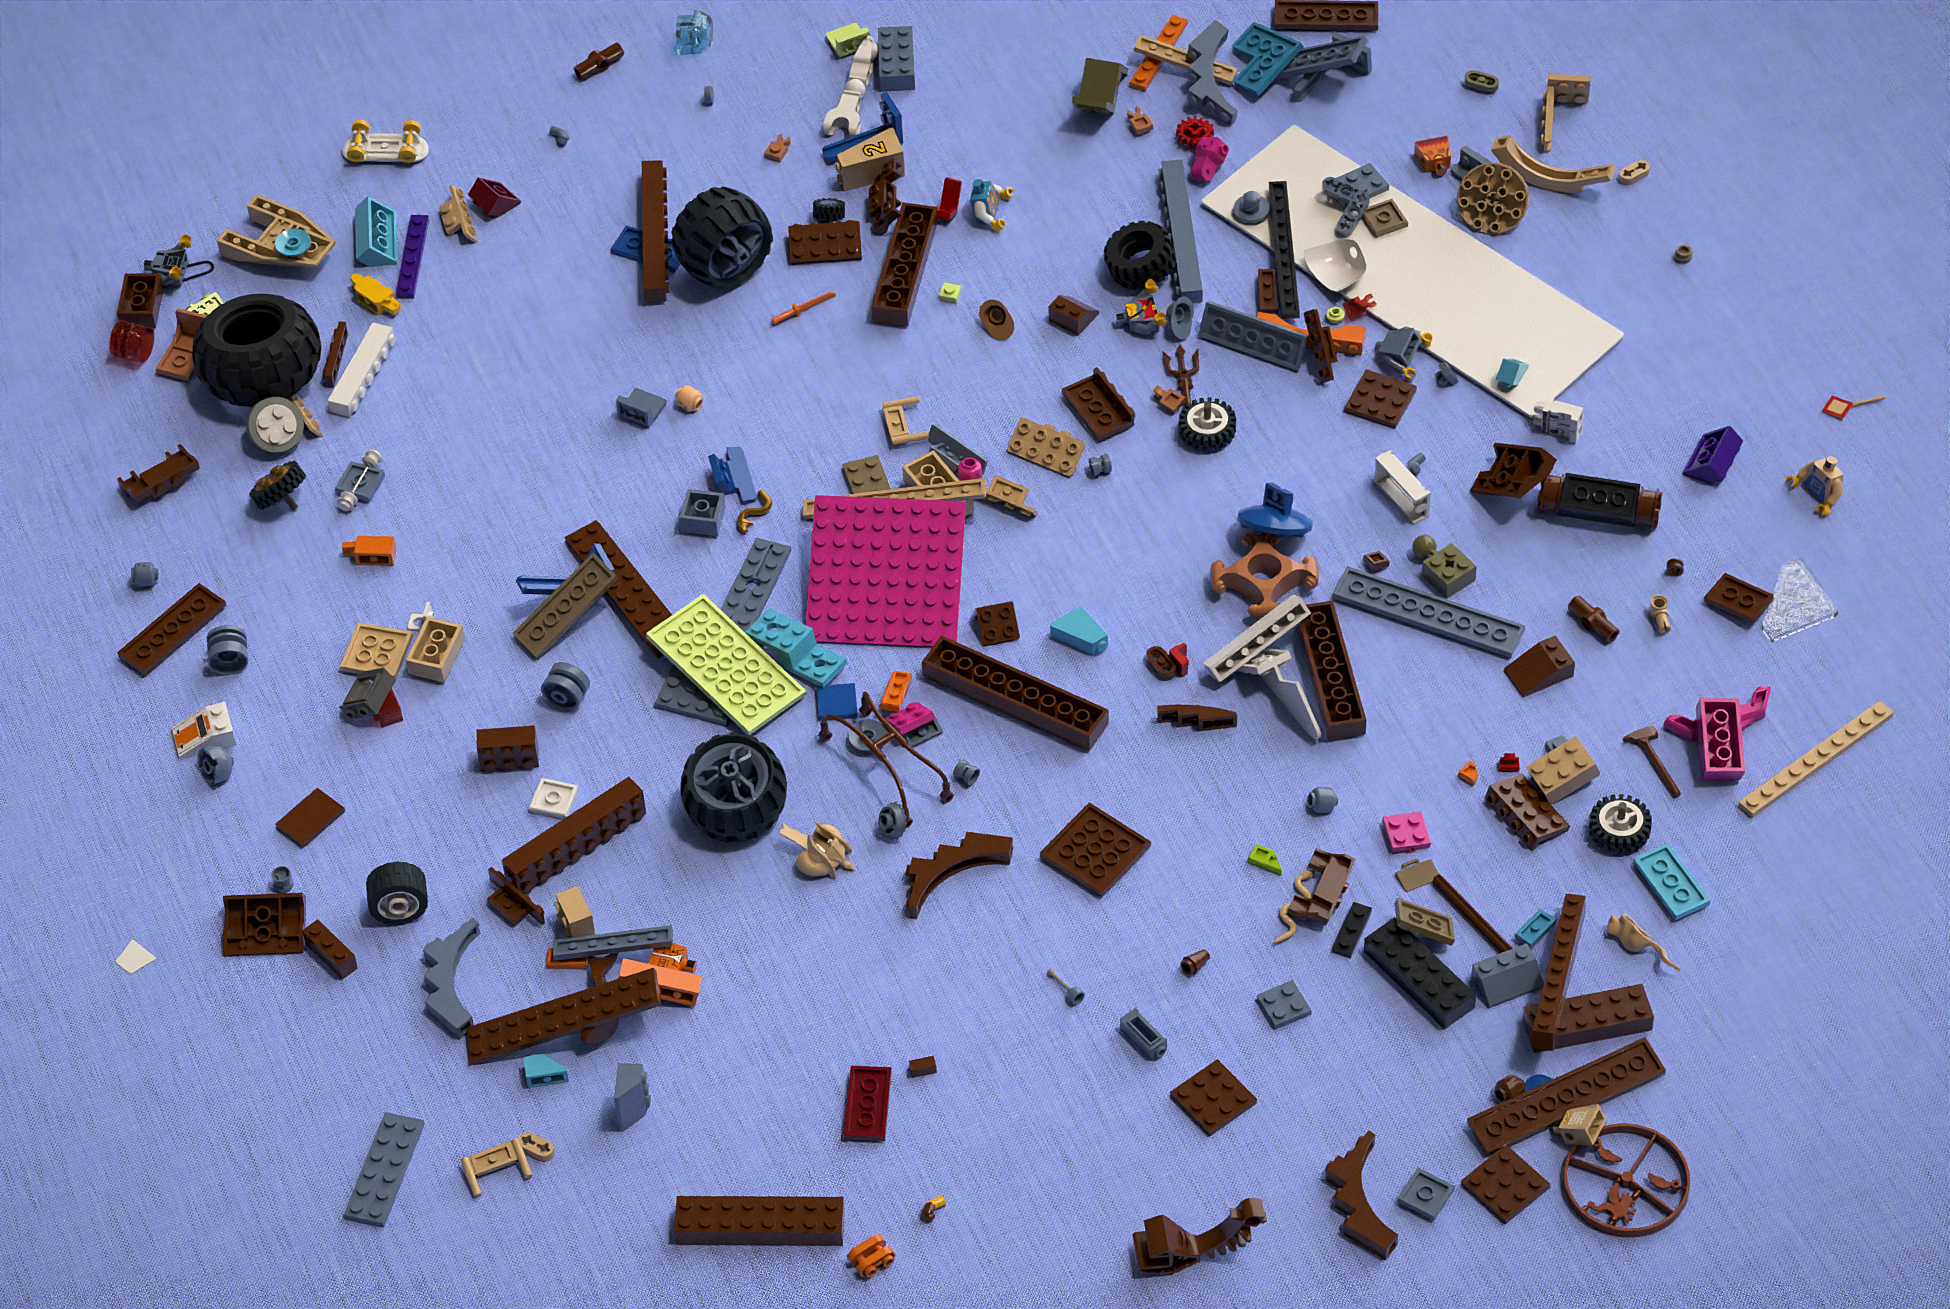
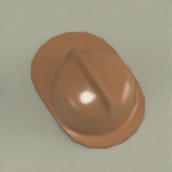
(996, 319)

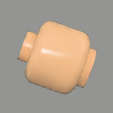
(688, 398)

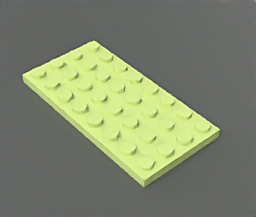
(726, 664)

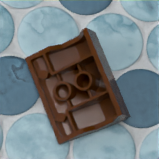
(1514, 471)
(264, 923)

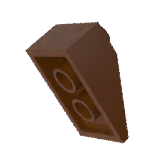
(1541, 667)

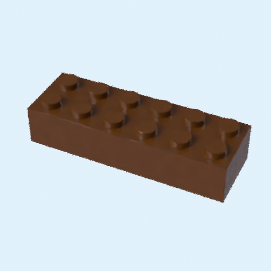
(1598, 1016)

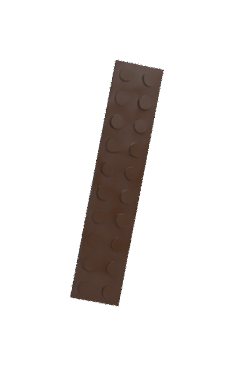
(630, 591)
(563, 1016)
(1550, 1101)

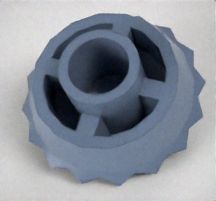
(892, 820)

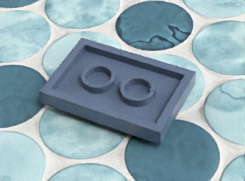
(1364, 178)

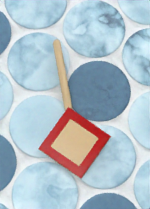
(1839, 407)

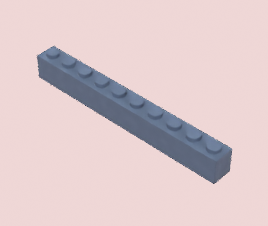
(1181, 230)

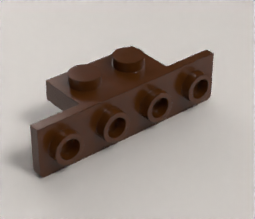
(1321, 344)
(511, 902)

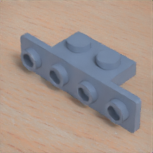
(951, 449)

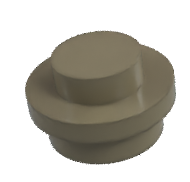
(1683, 253)

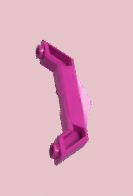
(1749, 712)

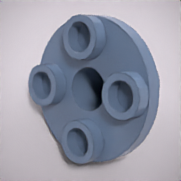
(1251, 208)

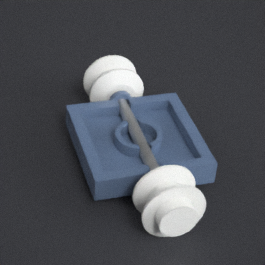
(360, 481)

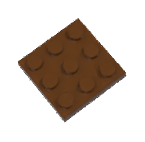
(1380, 399)
(1213, 1097)
(1505, 1184)

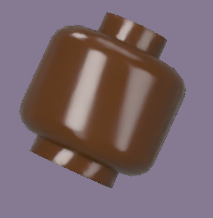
(1509, 1088)

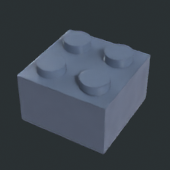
(702, 512)

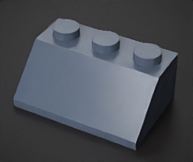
(1507, 975)
(631, 1094)

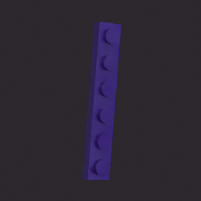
(412, 256)

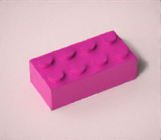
(1720, 739)

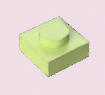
(950, 292)

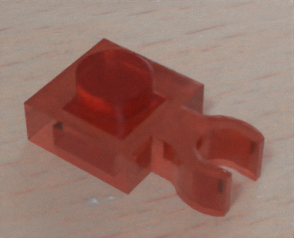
(1356, 307)

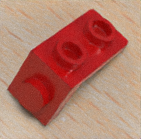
(950, 199)

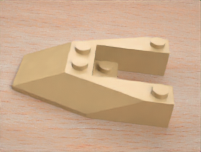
(263, 250)

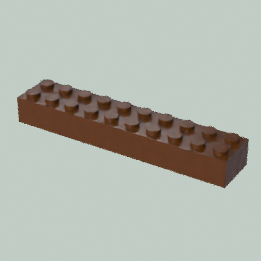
(1015, 692)

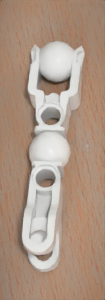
(846, 113)

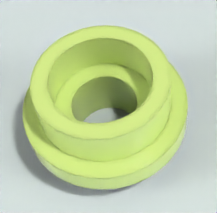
(1335, 315)

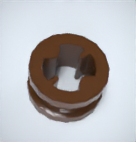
(1675, 567)

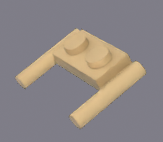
(896, 421)
(494, 1159)

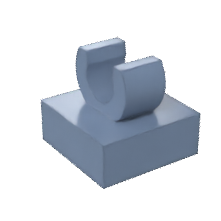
(1447, 374)

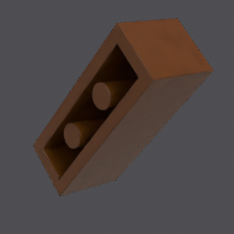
(329, 949)

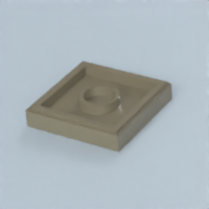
(1384, 218)

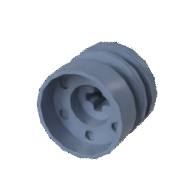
(227, 650)

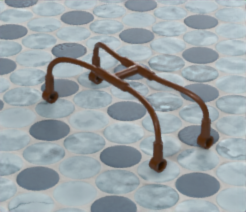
(866, 709)

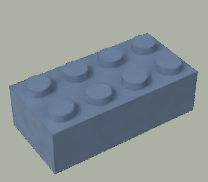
(896, 58)

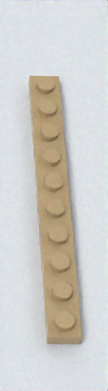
(948, 491)
(1815, 759)

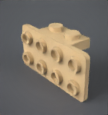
(1046, 446)

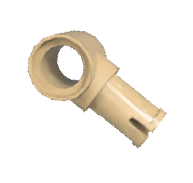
(1659, 613)

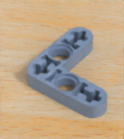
(1352, 200)

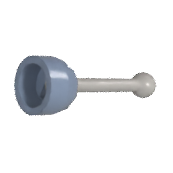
(1074, 994)

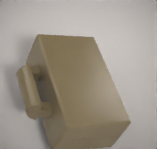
(1416, 875)

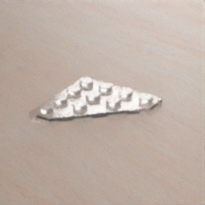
(1796, 603)

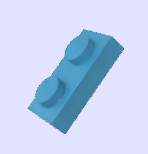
(1535, 928)

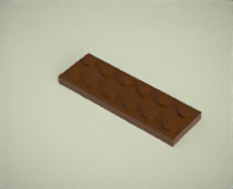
(1326, 15)
(171, 629)

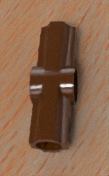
(598, 60)
(1593, 619)

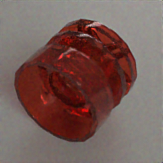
(131, 341)

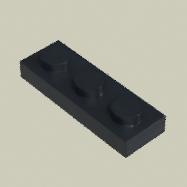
(1352, 930)

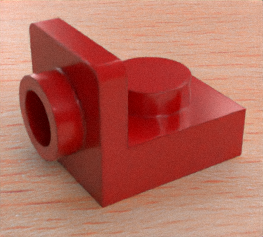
(1178, 655)

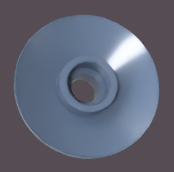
(871, 728)

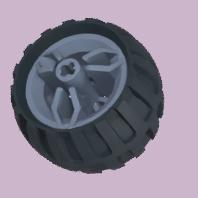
(721, 237)
(721, 770)

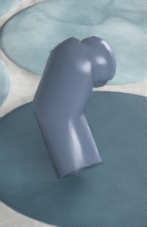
(561, 133)
(1413, 463)

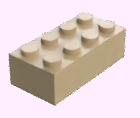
(930, 470)

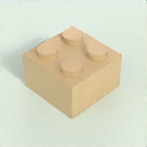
(574, 913)

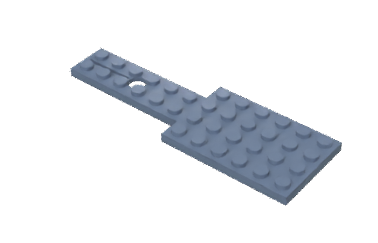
(744, 609)

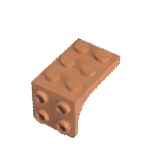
(178, 360)

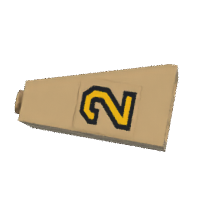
(865, 160)

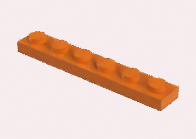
(1150, 66)

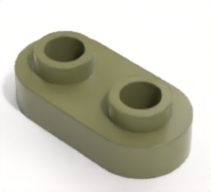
(1481, 81)

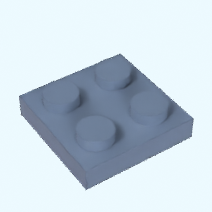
(1284, 1004)
(1425, 1194)

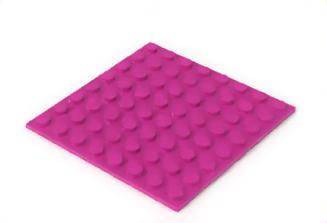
(885, 570)

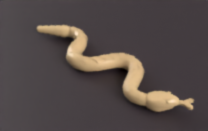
(1305, 875)

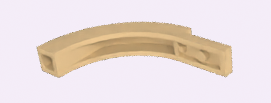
(1545, 176)

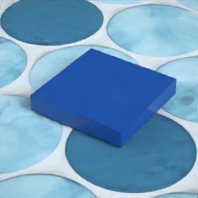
(837, 701)

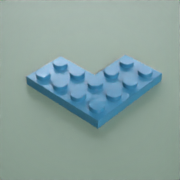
(1269, 56)

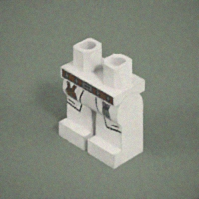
(1559, 419)

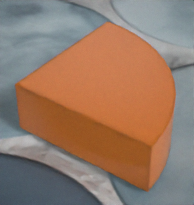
(1469, 773)

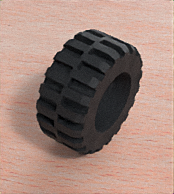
(1134, 239)

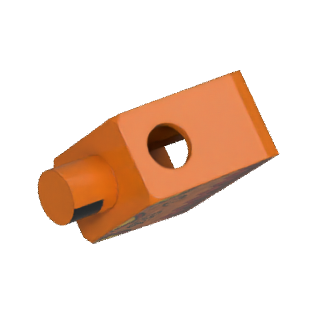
(1434, 154)

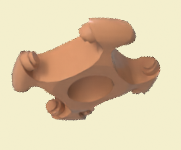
(1263, 559)

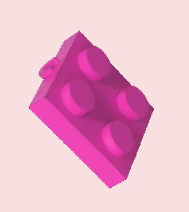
(910, 717)
(1406, 832)

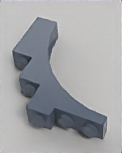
(1200, 72)
(444, 958)

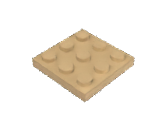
(376, 648)

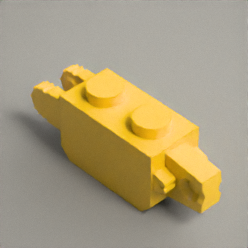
(374, 295)

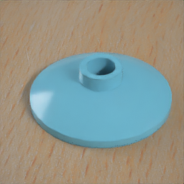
(293, 242)

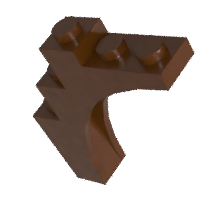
(974, 851)
(1361, 1223)

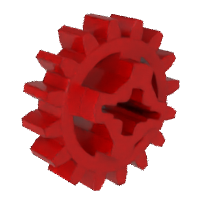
(1192, 130)

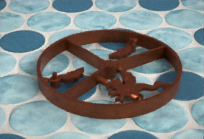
(1626, 1179)

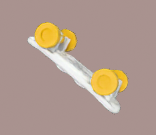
(385, 147)

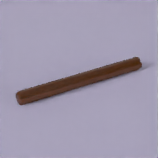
(1471, 914)

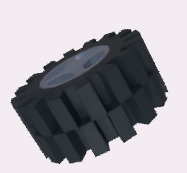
(828, 209)

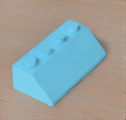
(376, 233)

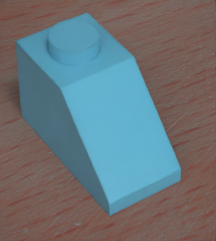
(1511, 371)
(544, 1071)

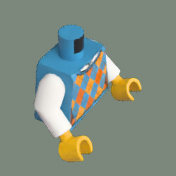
(985, 201)

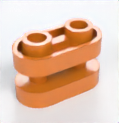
(871, 1256)

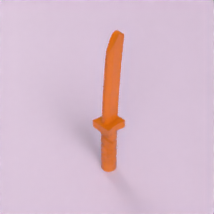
(797, 309)

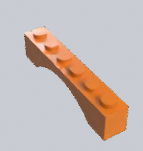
(1346, 339)

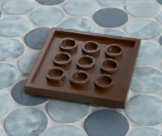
(1095, 849)

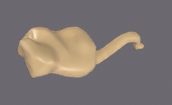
(1634, 937)

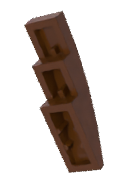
(1191, 715)

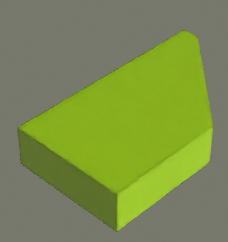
(1265, 859)

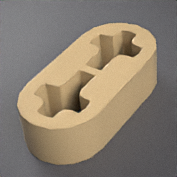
(1634, 171)
(537, 1144)

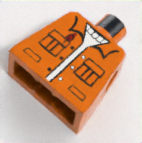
(673, 957)

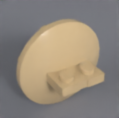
(1493, 198)

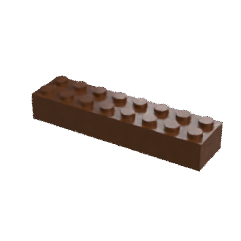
(905, 264)
(1331, 672)
(575, 836)
(759, 1220)

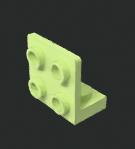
(847, 38)

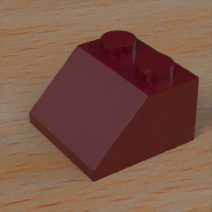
(492, 197)

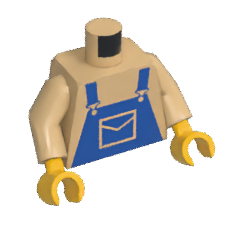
(1822, 480)

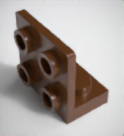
(997, 623)

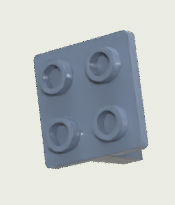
(1468, 160)

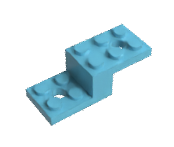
(796, 647)

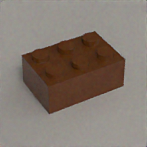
(140, 298)
(507, 748)

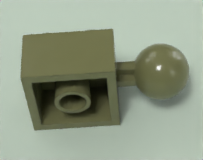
(1444, 569)

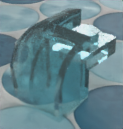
(693, 33)

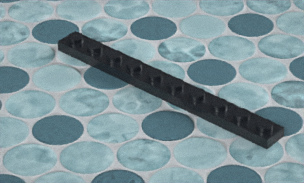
(1284, 250)

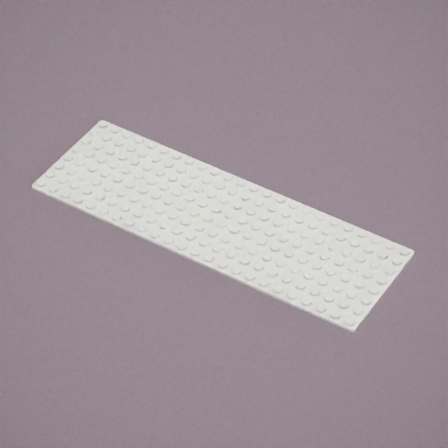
(1429, 277)

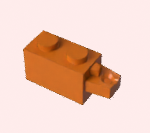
(371, 550)

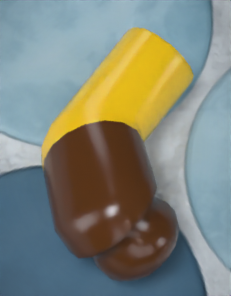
(930, 1206)

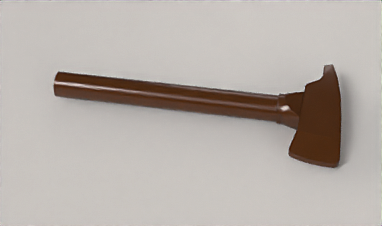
(1642, 737)

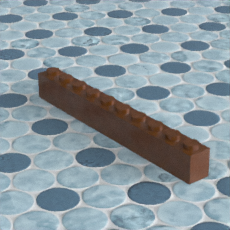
(654, 230)
(1559, 972)

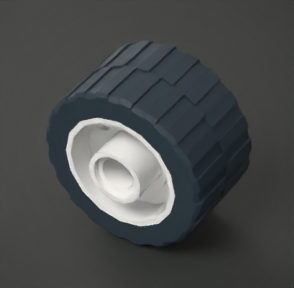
(396, 893)

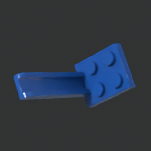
(890, 118)
(548, 584)

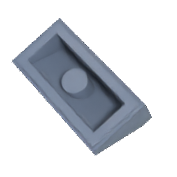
(923, 733)

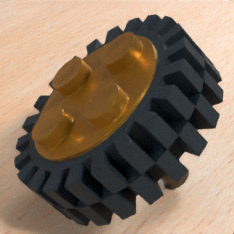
(278, 485)

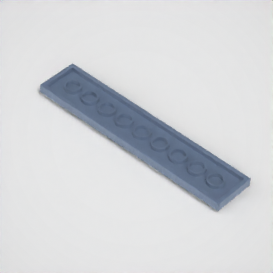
(1428, 611)

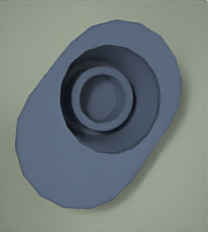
(1180, 317)

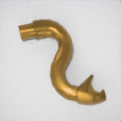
(742, 523)

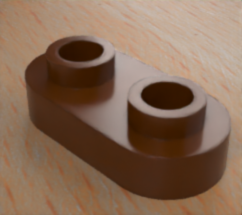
(1161, 664)

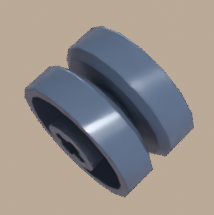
(565, 686)

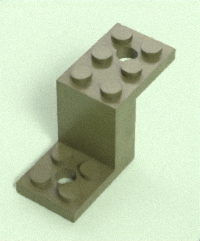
(1099, 86)

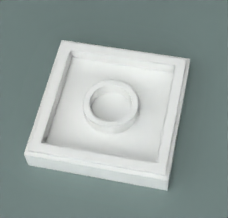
(553, 798)

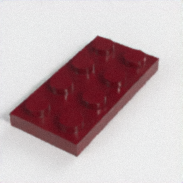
(867, 1103)

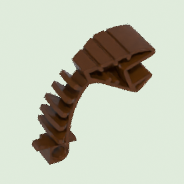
(1170, 1249)

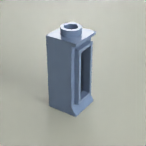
(1151, 1049)

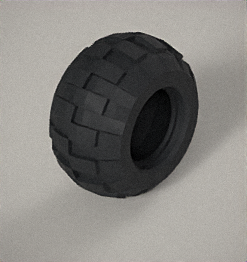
(256, 349)

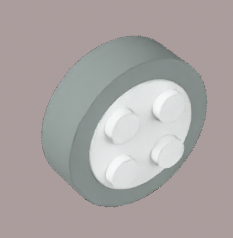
(274, 425)

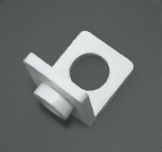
(427, 613)

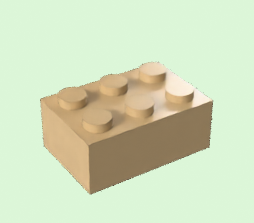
(435, 649)
(1563, 770)

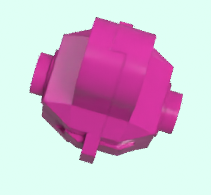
(1209, 154)

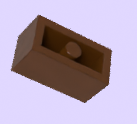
(922, 1066)

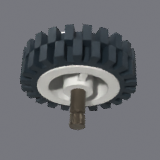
(1207, 424)
(1620, 823)

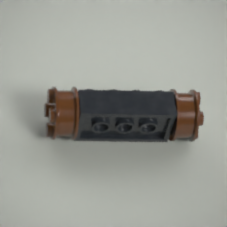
(1600, 500)

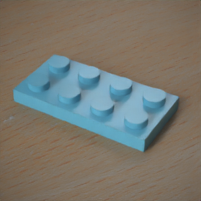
(1671, 881)

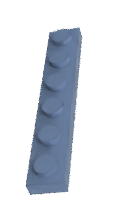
(613, 942)

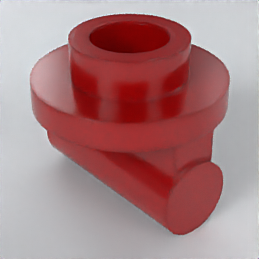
(1509, 762)

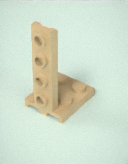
(1561, 89)

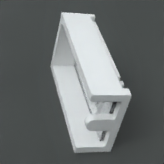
(1402, 487)

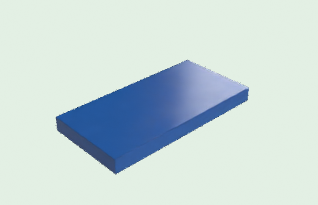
(630, 246)

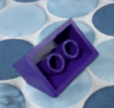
(1714, 455)

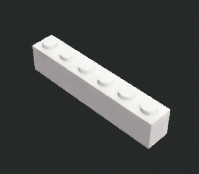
(361, 370)
(1256, 638)

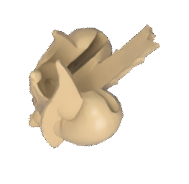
(822, 853)

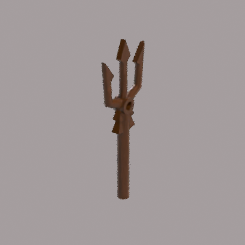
(1184, 380)

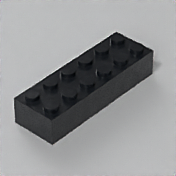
(1420, 973)

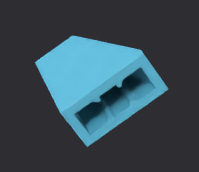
(1080, 631)

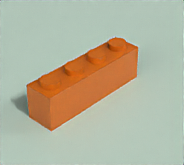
(673, 984)

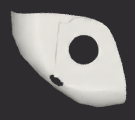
(1330, 261)

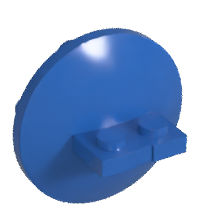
(1275, 515)

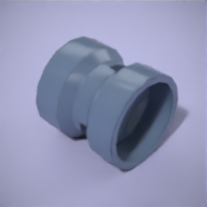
(1100, 464)
(966, 772)
(282, 879)

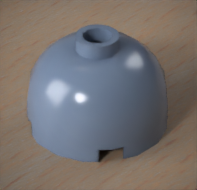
(216, 764)

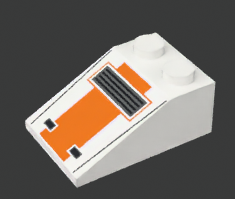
(202, 729)

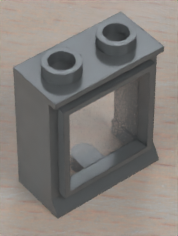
(367, 693)

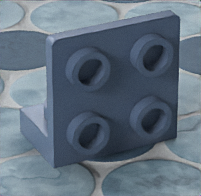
(640, 406)

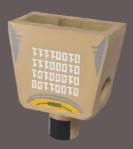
(1581, 1125)

